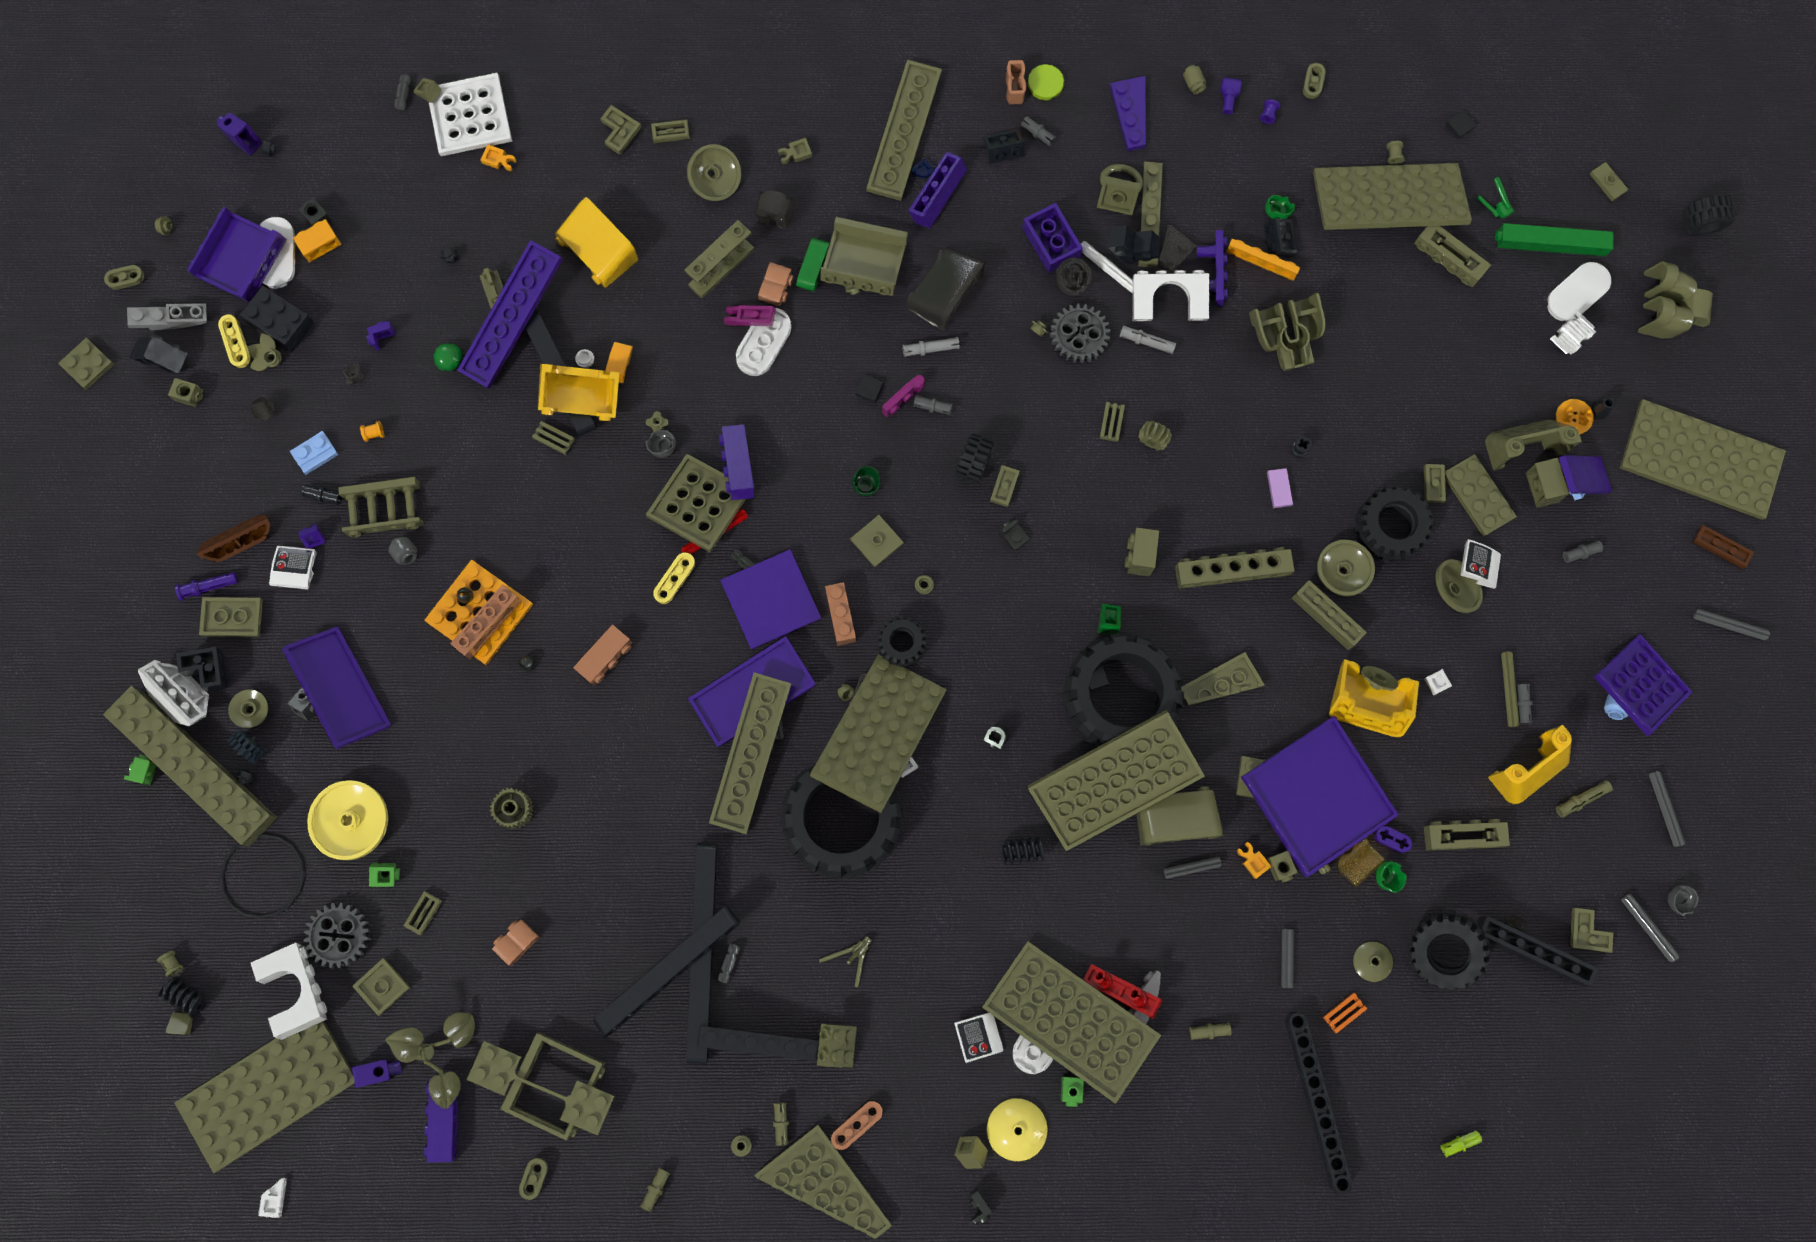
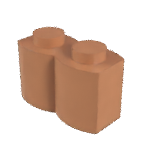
(1015, 82)
(775, 284)
(515, 942)

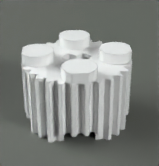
(1573, 333)

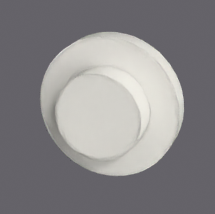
(584, 358)

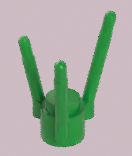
(1504, 208)

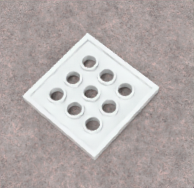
(479, 120)

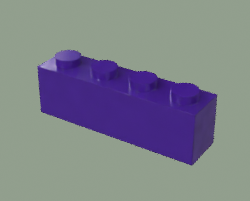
(937, 190)
(737, 462)
(441, 1131)

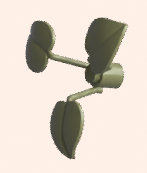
(408, 1046)

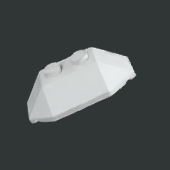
(174, 693)

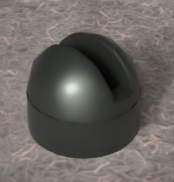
(465, 598)
(526, 663)

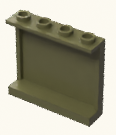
(864, 256)

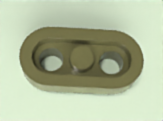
(1314, 82)
(125, 277)
(534, 1178)

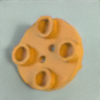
(1583, 416)

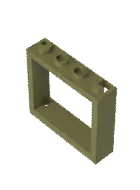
(524, 1071)

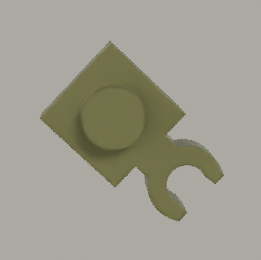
(798, 150)

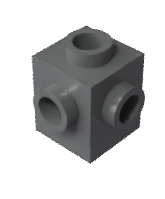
(301, 705)

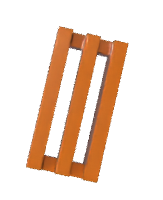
(1358, 1002)

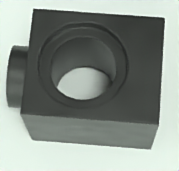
(312, 206)

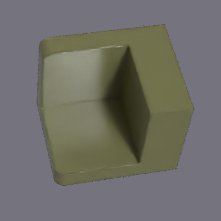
(971, 1152)

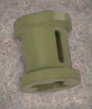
(1395, 152)
(170, 964)

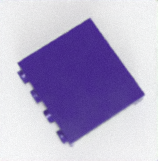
(236, 255)

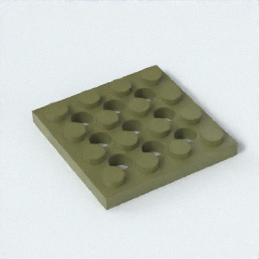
(690, 530)

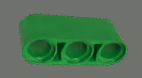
(811, 267)

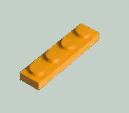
(1267, 261)

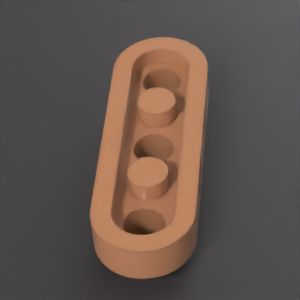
(852, 1134)

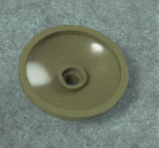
(725, 172)
(1355, 561)
(1456, 590)

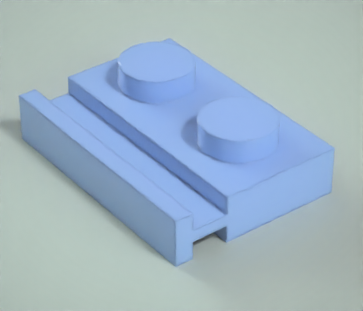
(314, 452)

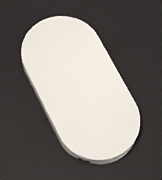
(284, 265)
(1579, 291)
(763, 345)
(1029, 1057)

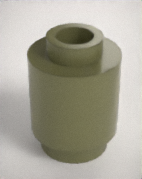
(1194, 79)

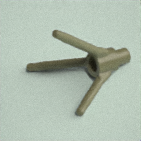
(858, 951)

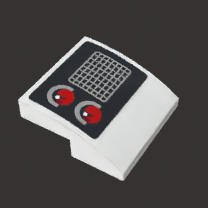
(1480, 563)
(292, 567)
(978, 1037)

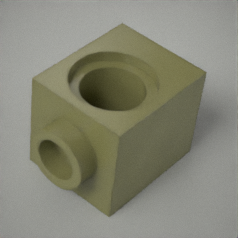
(179, 389)
(1286, 859)

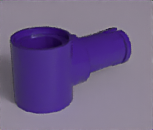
(1230, 89)

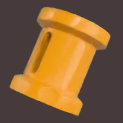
(372, 431)

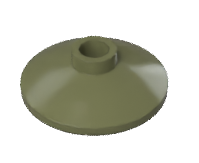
(1379, 678)
(242, 702)
(1363, 961)

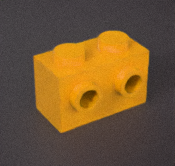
(317, 240)

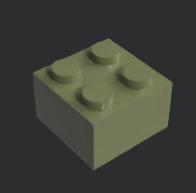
(1547, 482)
(1142, 552)

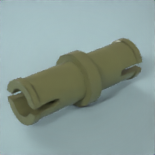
(1210, 1031)
(780, 1123)
(655, 1189)

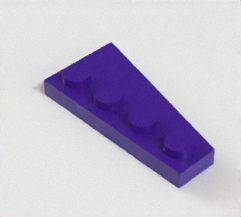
(1131, 110)

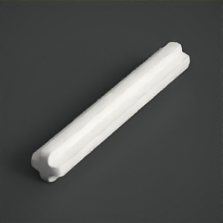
(1107, 266)

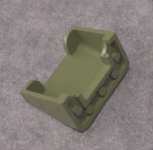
(1510, 442)
(1180, 818)

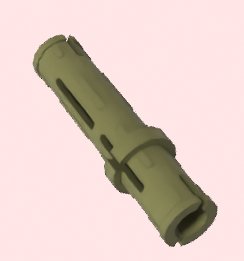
(1576, 803)

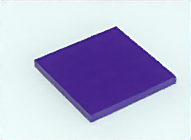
(770, 599)
(1643, 684)

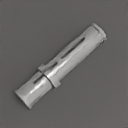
(1147, 339)
(931, 346)

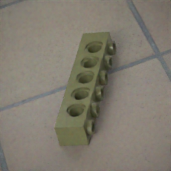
(1187, 579)

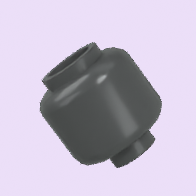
(403, 551)

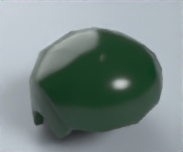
(866, 481)

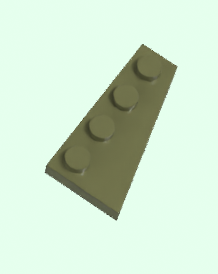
(1227, 679)

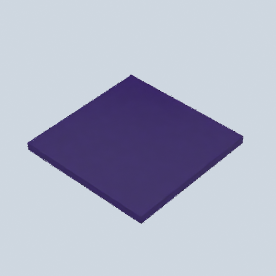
(1319, 796)

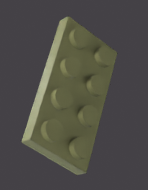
(1479, 495)

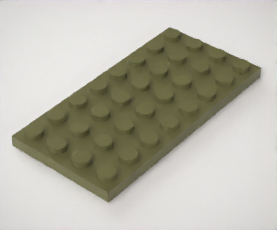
(1391, 196)
(1702, 459)
(878, 733)
(1116, 780)
(1072, 1022)
(265, 1094)

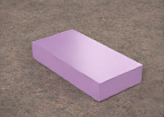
(1279, 488)

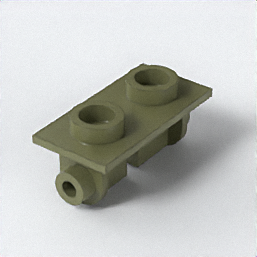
(492, 285)

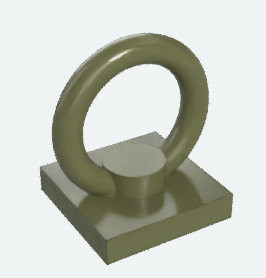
(1119, 194)

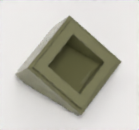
(428, 90)
(179, 1024)

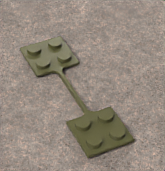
(497, 1068)

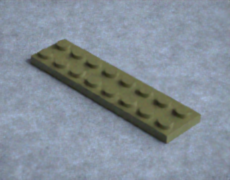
(904, 130)
(750, 753)

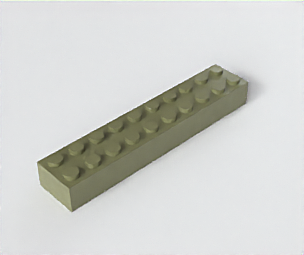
(190, 766)

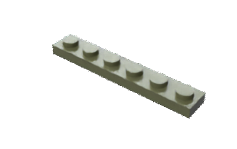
(1151, 203)

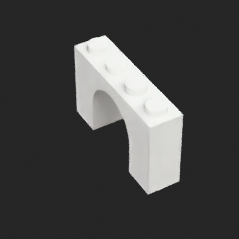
(1195, 286)
(309, 1008)

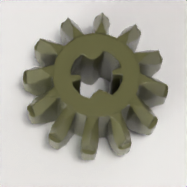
(1155, 435)

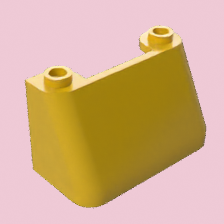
(597, 243)
(578, 391)
(1377, 710)
(1518, 783)

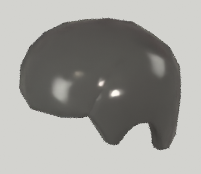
(661, 443)
(1682, 899)

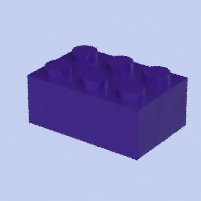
(1051, 237)

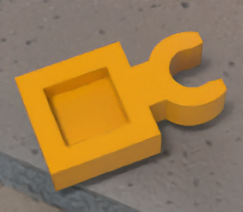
(495, 157)
(1255, 863)

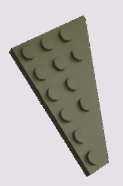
(821, 1177)

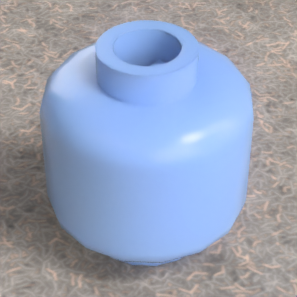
(1613, 709)

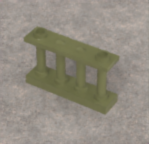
(719, 259)
(370, 491)

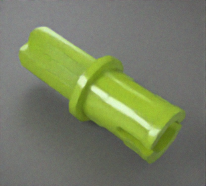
(1461, 1143)

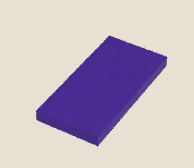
(1585, 474)

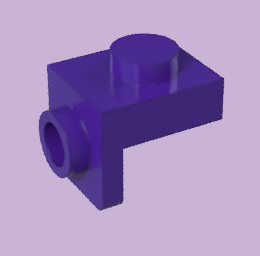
(379, 331)

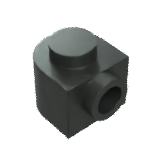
(997, 736)

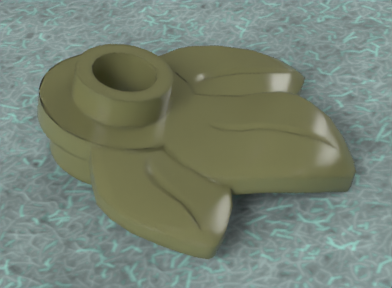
(262, 353)

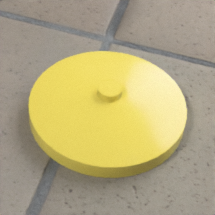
(347, 820)

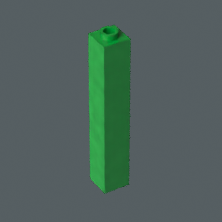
(1554, 239)

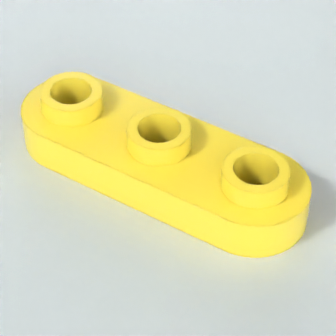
(229, 337)
(678, 570)

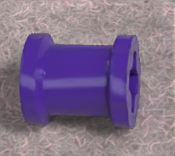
(1268, 115)

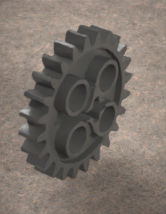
(1090, 346)
(334, 953)

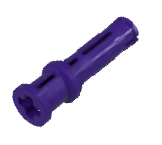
(197, 587)

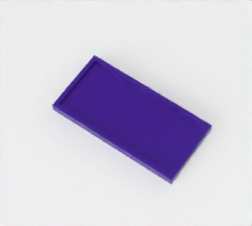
(336, 687)
(723, 700)

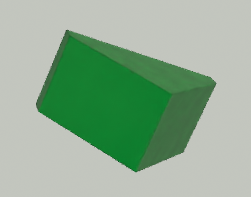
(1109, 619)

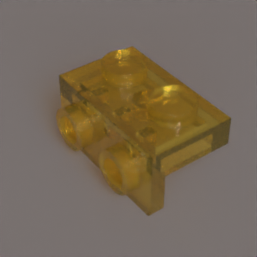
(1360, 862)

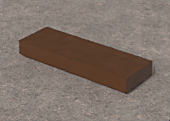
(1723, 546)

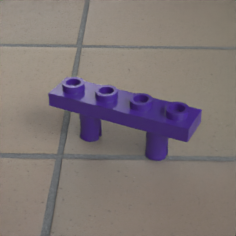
(1216, 251)

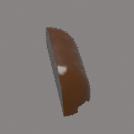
(235, 539)

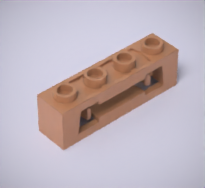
(485, 622)

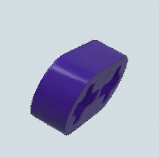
(1390, 843)

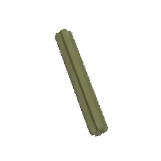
(1510, 689)

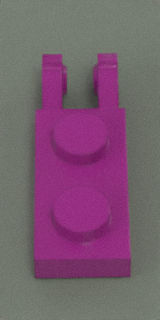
(750, 315)
(903, 395)

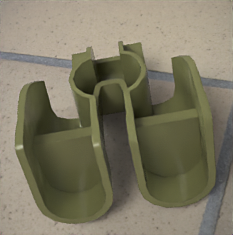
(1678, 288)
(1308, 325)

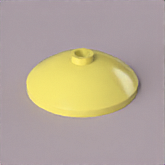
(1015, 1114)

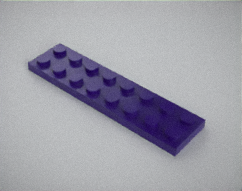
(510, 314)

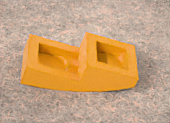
(619, 359)

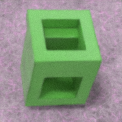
(141, 770)
(377, 879)
(1069, 1083)

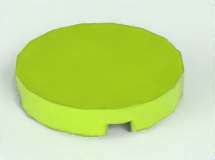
(1045, 82)

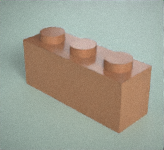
(840, 614)
(603, 655)

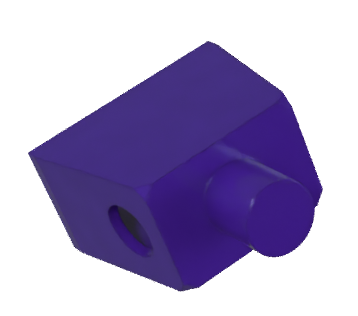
(233, 126)
(365, 1074)

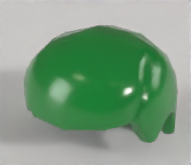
(1279, 207)
(448, 357)
(1390, 876)

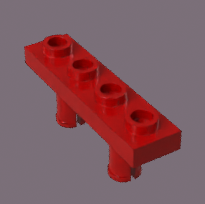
(1123, 991)

